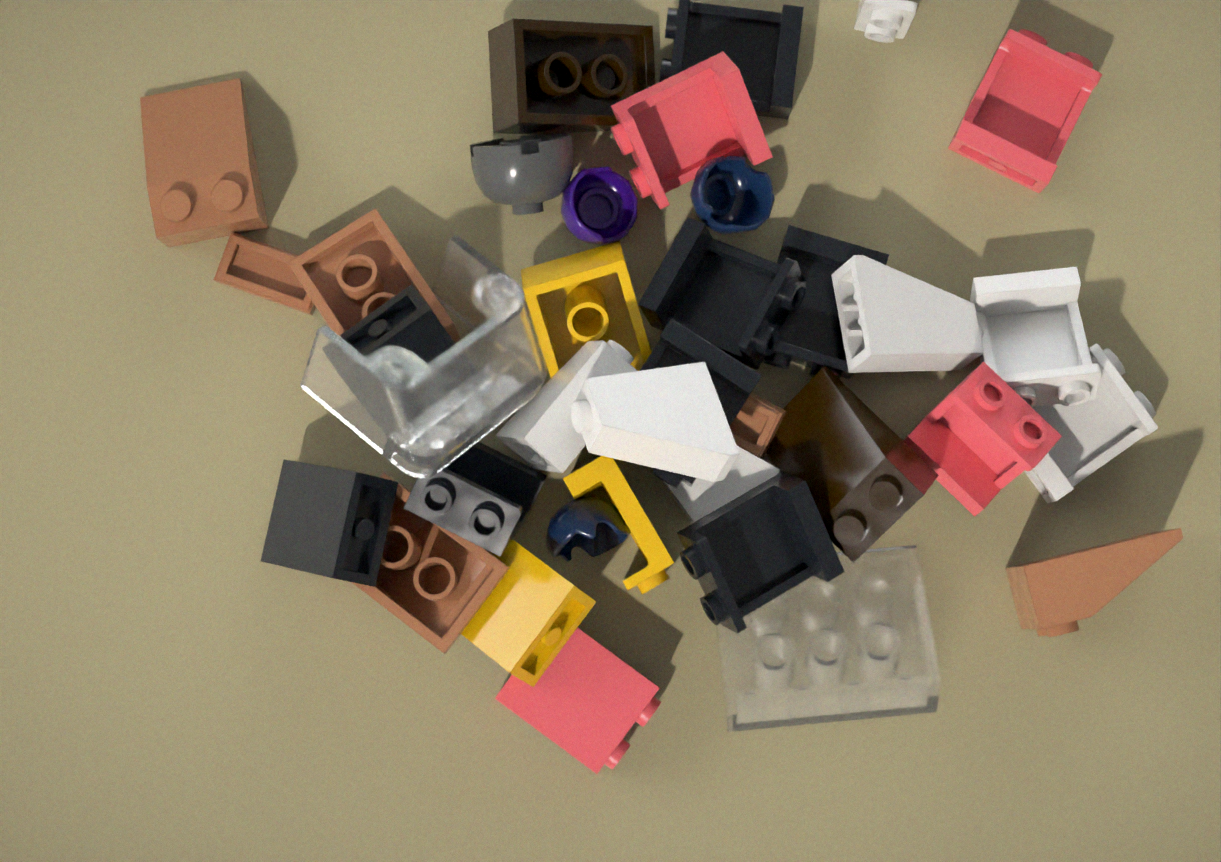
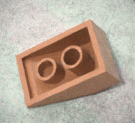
(201, 164)
(359, 273)
(432, 575)
(1078, 584)

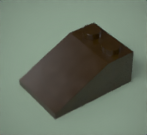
(565, 74)
(851, 462)

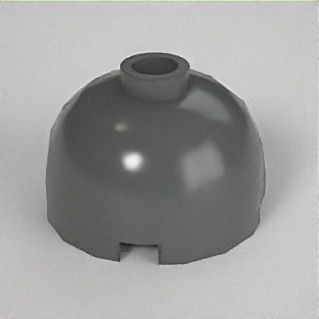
(523, 169)

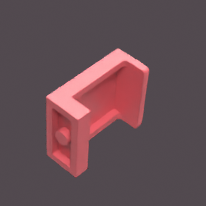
(1025, 109)
(685, 124)
(981, 438)
(585, 701)

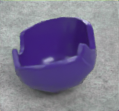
(599, 206)

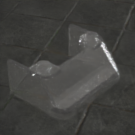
(437, 410)

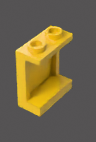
(606, 474)
(527, 615)

